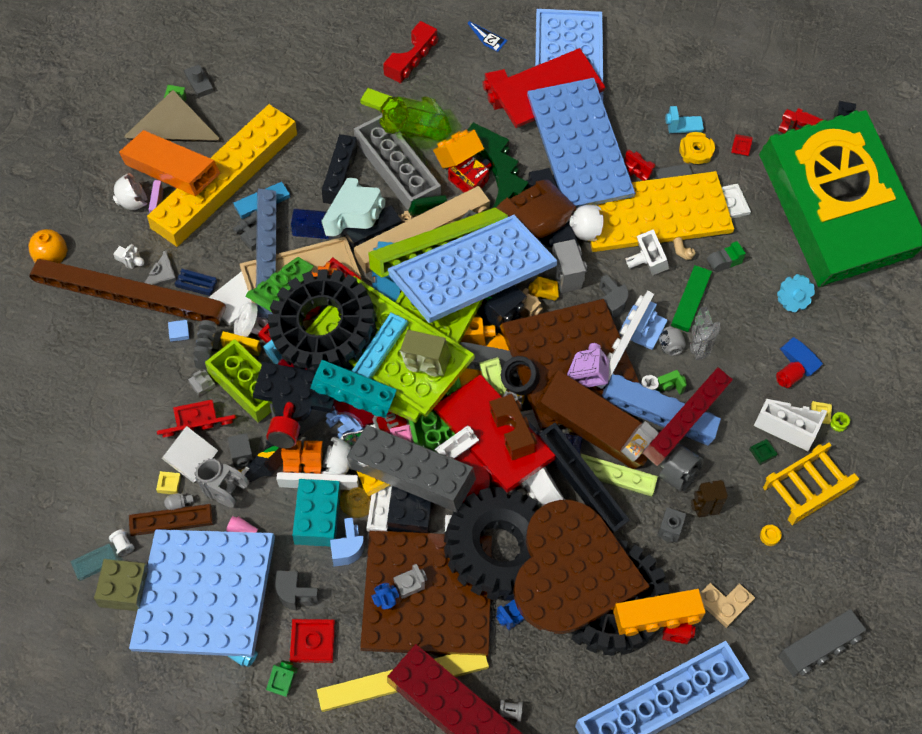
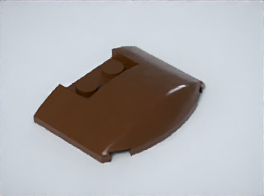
(540, 208)

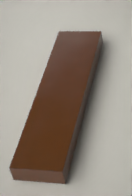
(170, 519)

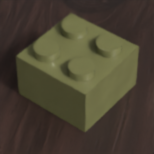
(425, 353)
(121, 585)

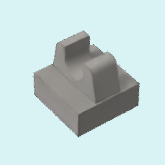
(201, 382)

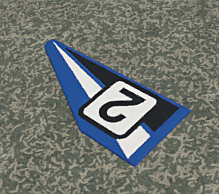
(488, 38)

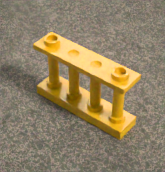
(813, 502)

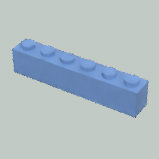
(656, 407)

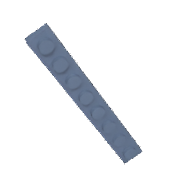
(265, 240)

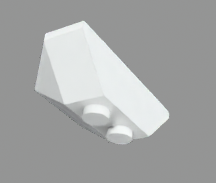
(542, 488)

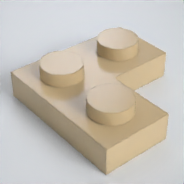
(726, 608)

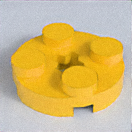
(695, 156)

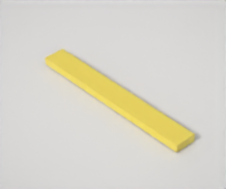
(377, 686)

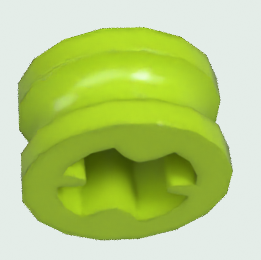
(836, 425)

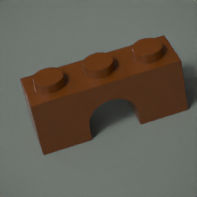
(508, 412)

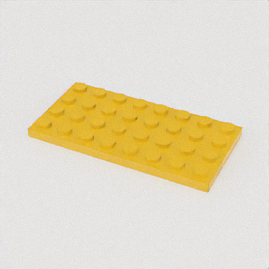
(671, 206)

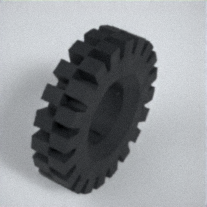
(335, 347)
(464, 546)
(603, 631)

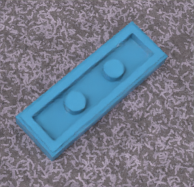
(249, 204)

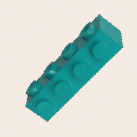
(353, 389)

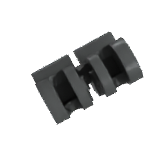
(206, 344)

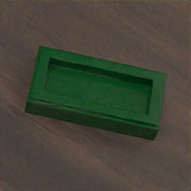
(423, 205)

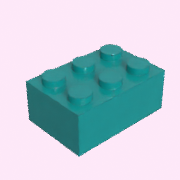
(316, 512)

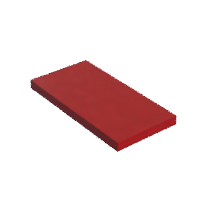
(560, 70)
(471, 408)

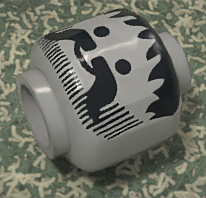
(672, 341)

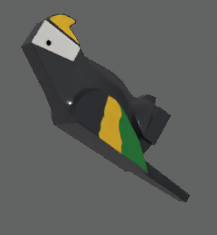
(264, 463)

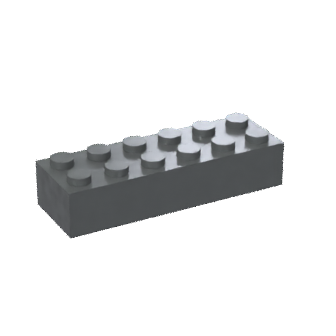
(411, 468)

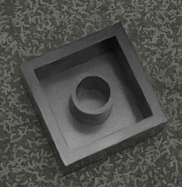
(503, 307)
(408, 512)

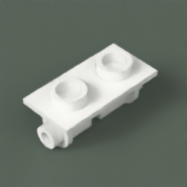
(458, 443)

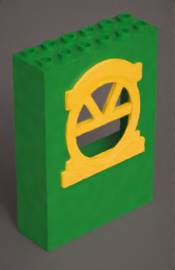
(834, 234)

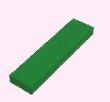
(691, 298)

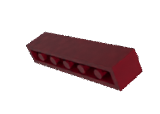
(687, 416)

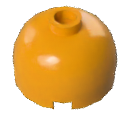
(47, 245)

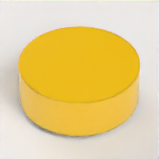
(770, 535)

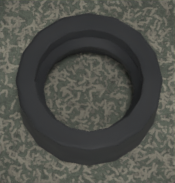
(510, 365)

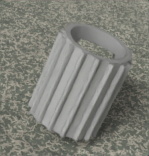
(211, 475)

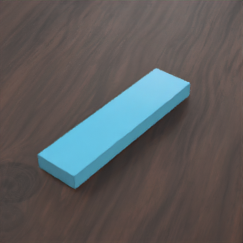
(380, 346)

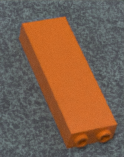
(169, 163)

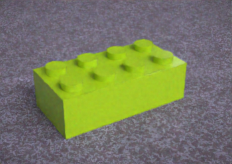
(237, 374)

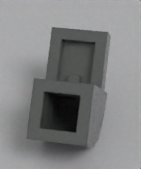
(615, 296)
(289, 593)

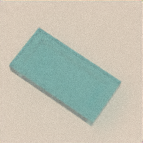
(92, 562)

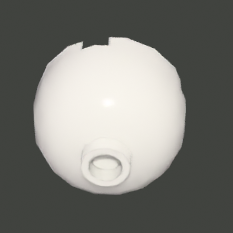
(128, 193)
(587, 222)
(336, 458)

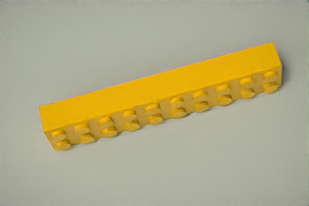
(237, 162)

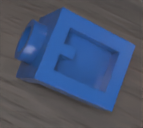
(509, 615)

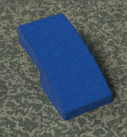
(798, 352)

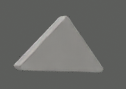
(161, 272)

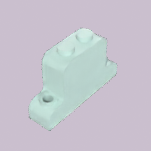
(353, 208)

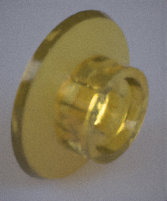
(353, 508)

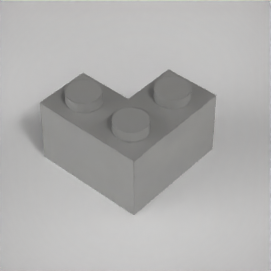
(569, 266)

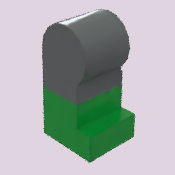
(726, 257)

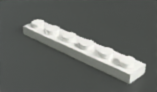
(627, 332)

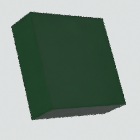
(763, 451)

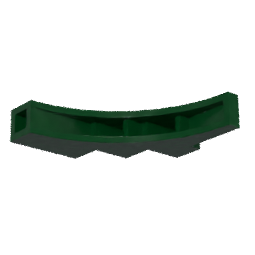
(503, 166)

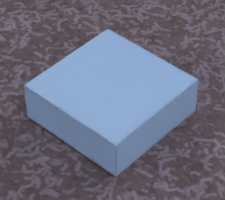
(178, 330)

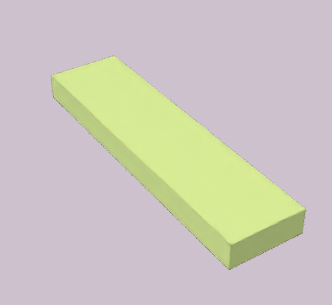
(621, 475)

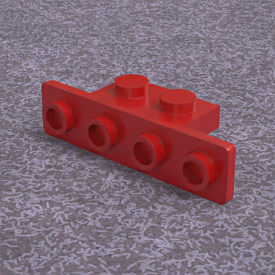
(195, 415)

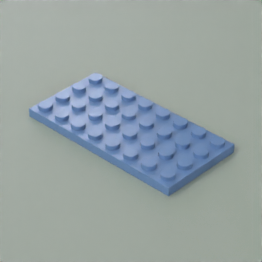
(580, 143)

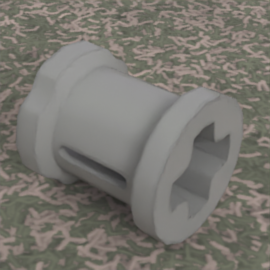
(511, 706)

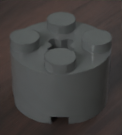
(680, 467)

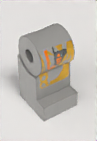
(639, 441)

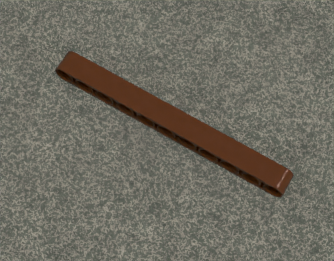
(127, 291)

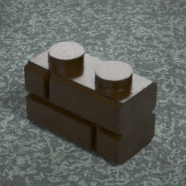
(709, 498)

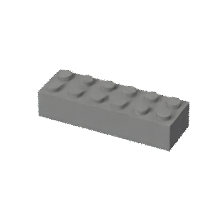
(396, 163)

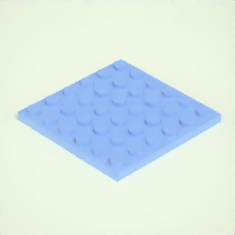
(203, 593)

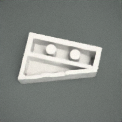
(790, 423)

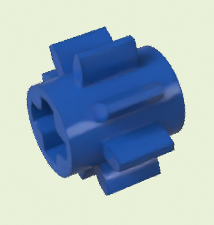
(385, 596)

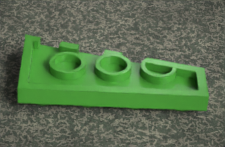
(267, 291)

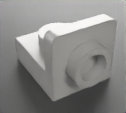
(410, 581)

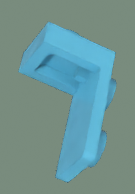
(682, 124)

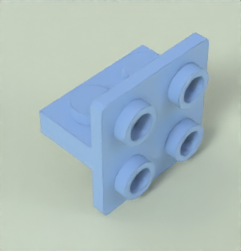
(648, 328)

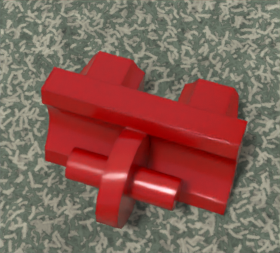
(638, 166)

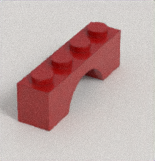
(400, 65)

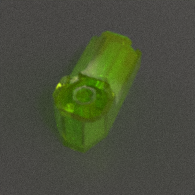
(415, 118)

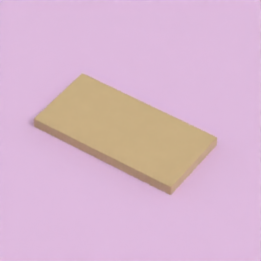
(314, 254)

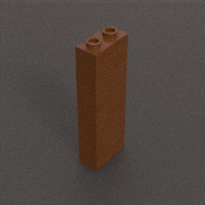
(589, 416)

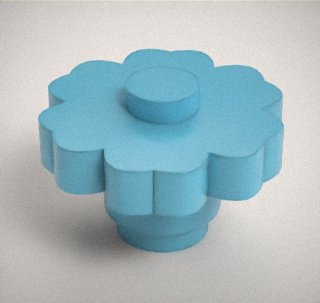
(795, 293)

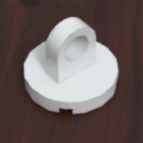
(248, 320)

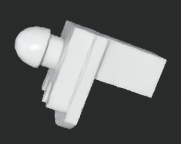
(129, 256)

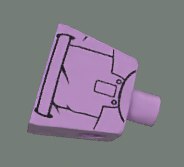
(590, 367)

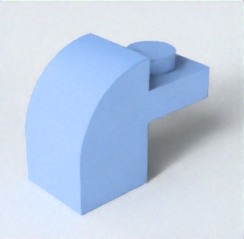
(347, 549)

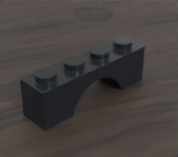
(342, 157)

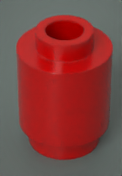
(790, 374)

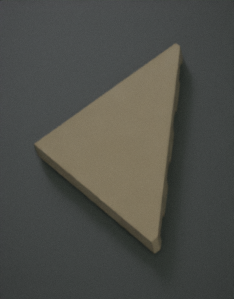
(173, 121)

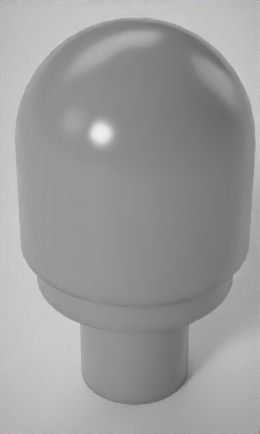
(177, 501)

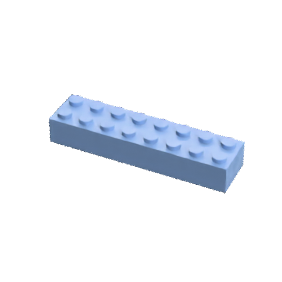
(669, 695)

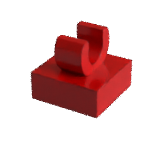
(741, 144)

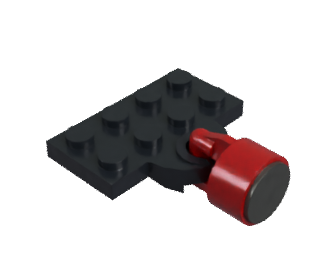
(291, 400)

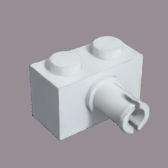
(650, 254)

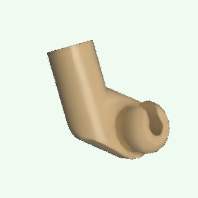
(685, 253)

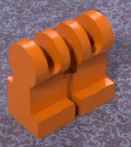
(310, 456)

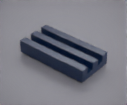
(197, 279)

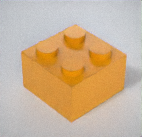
(458, 148)

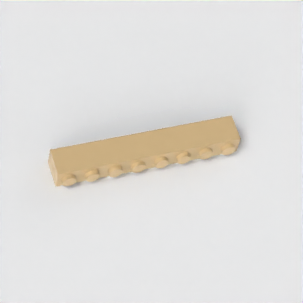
(439, 216)

